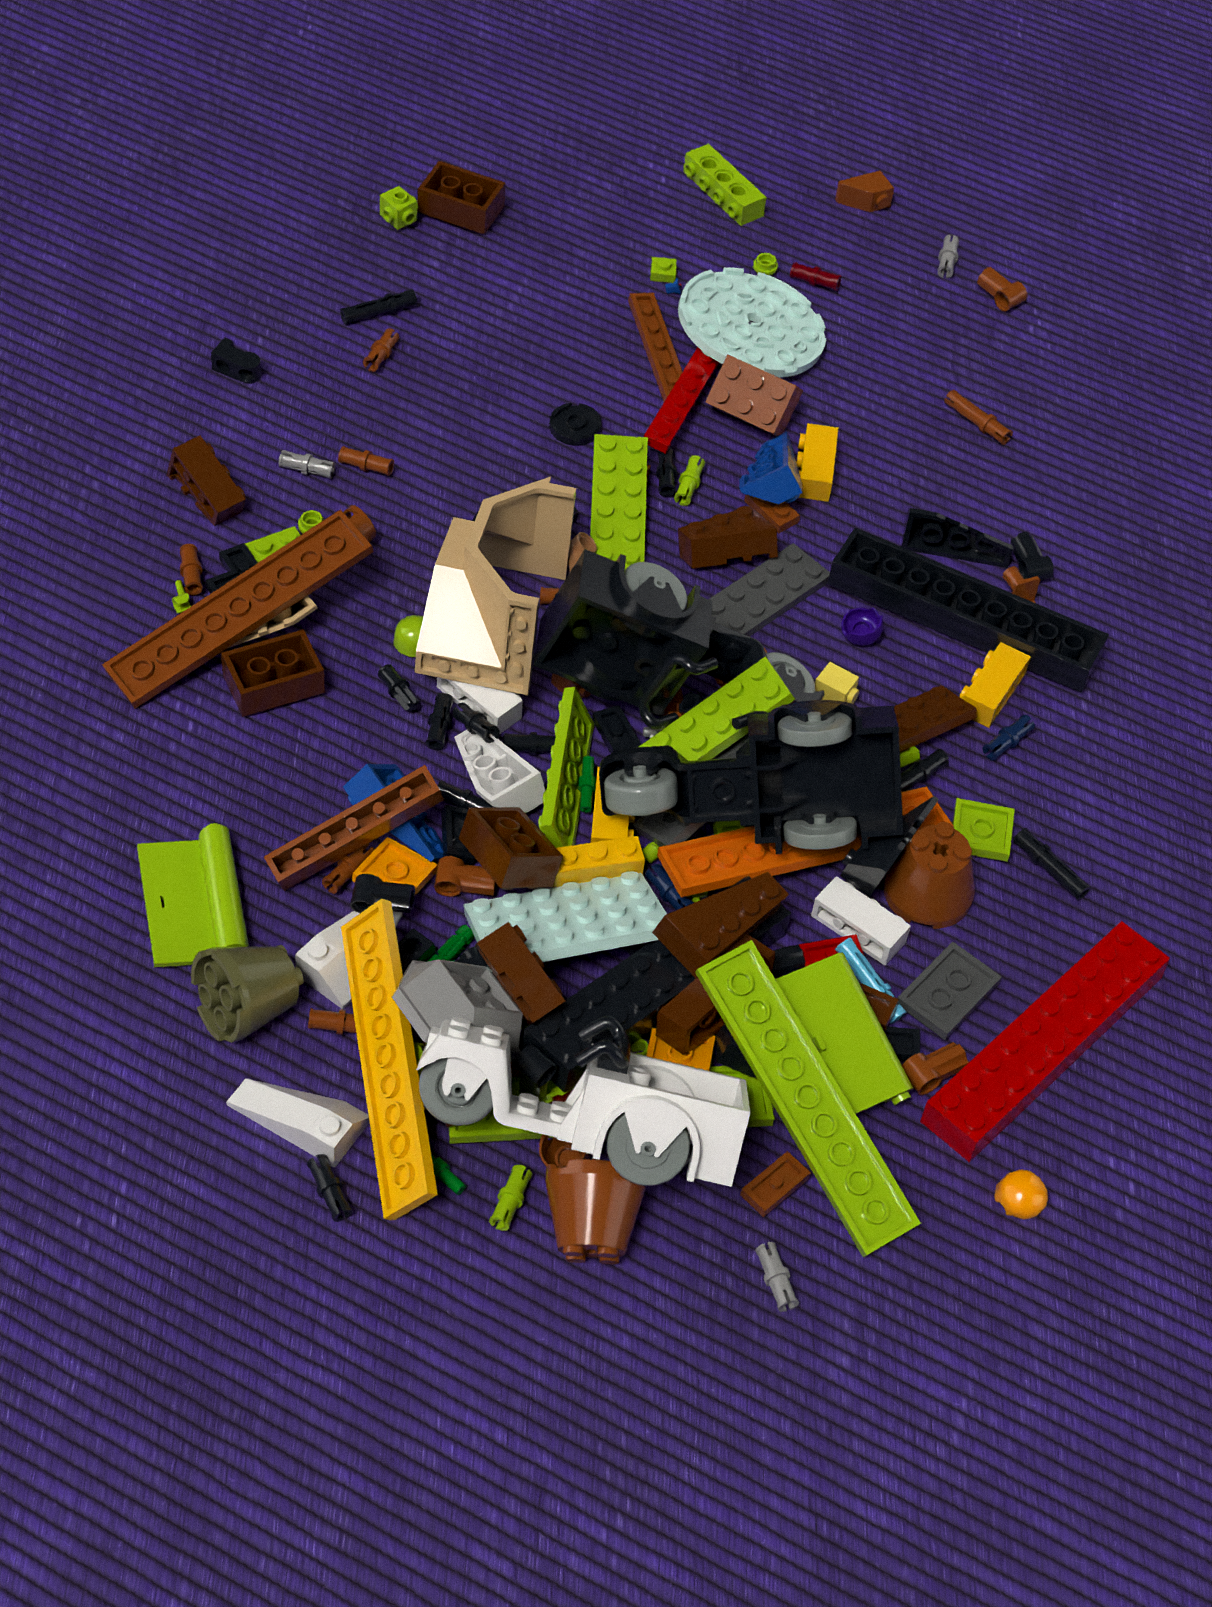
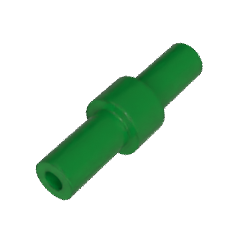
(587, 784)
(443, 1173)

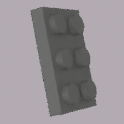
(949, 990)

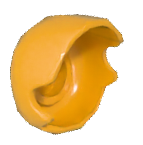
(1022, 1194)

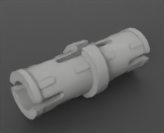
(948, 256)
(306, 464)
(777, 1276)

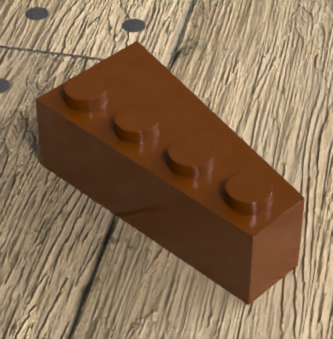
(719, 921)
(692, 1015)

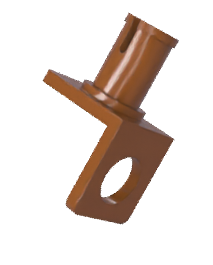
(1021, 587)

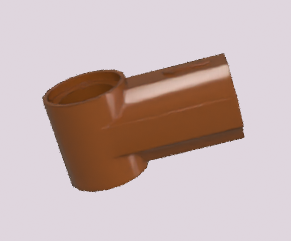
(1004, 292)
(456, 877)
(929, 1070)

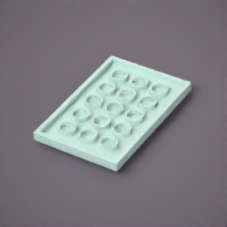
(574, 916)

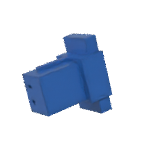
(673, 287)

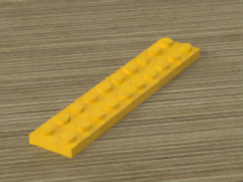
(388, 1063)

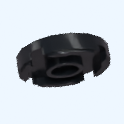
(575, 424)

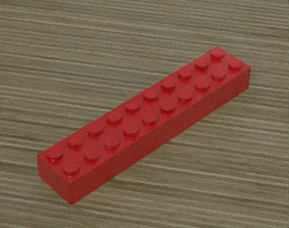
(1044, 1041)

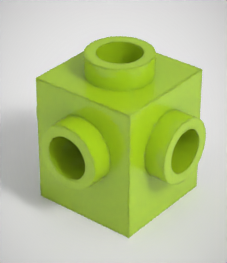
(398, 207)

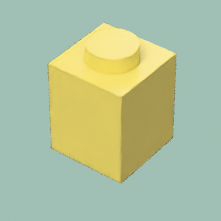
(837, 684)

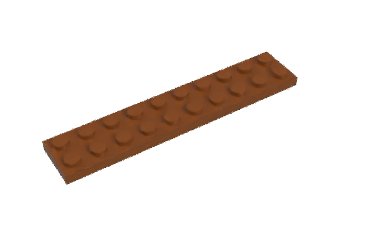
(237, 608)

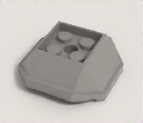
(452, 989)

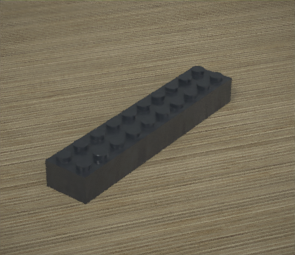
(966, 608)
(628, 992)

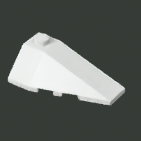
(500, 773)
(324, 962)
(302, 1118)

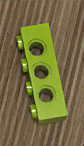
(724, 184)

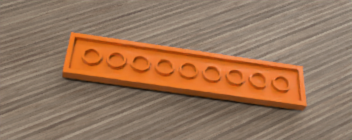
(732, 855)

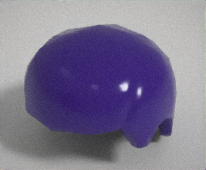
(862, 626)

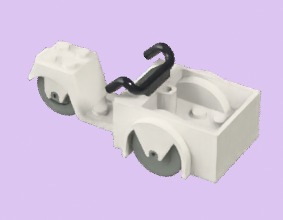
(632, 1101)

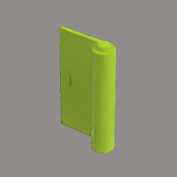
(198, 896)
(846, 1032)

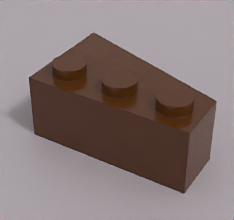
(206, 480)
(727, 537)
(520, 972)

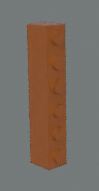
(354, 828)

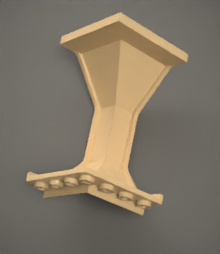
(472, 620)

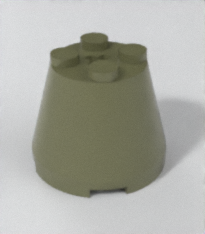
(244, 988)

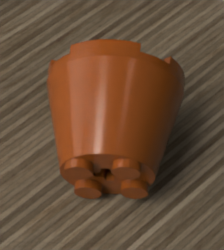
(932, 878)
(592, 1209)

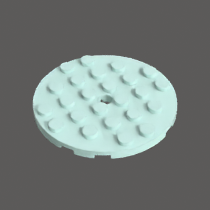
(717, 316)

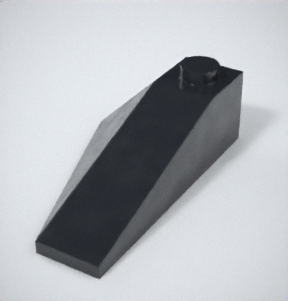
(942, 536)
(869, 866)

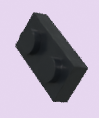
(615, 729)
(452, 824)

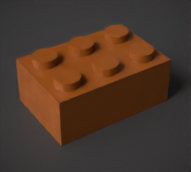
(754, 395)

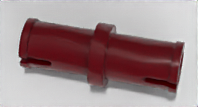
(815, 276)

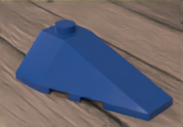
(774, 473)
(414, 831)

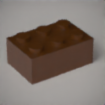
(461, 197)
(273, 672)
(510, 847)

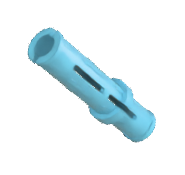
(866, 974)

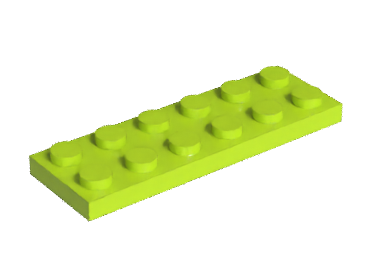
(619, 497)
(708, 726)
(562, 795)

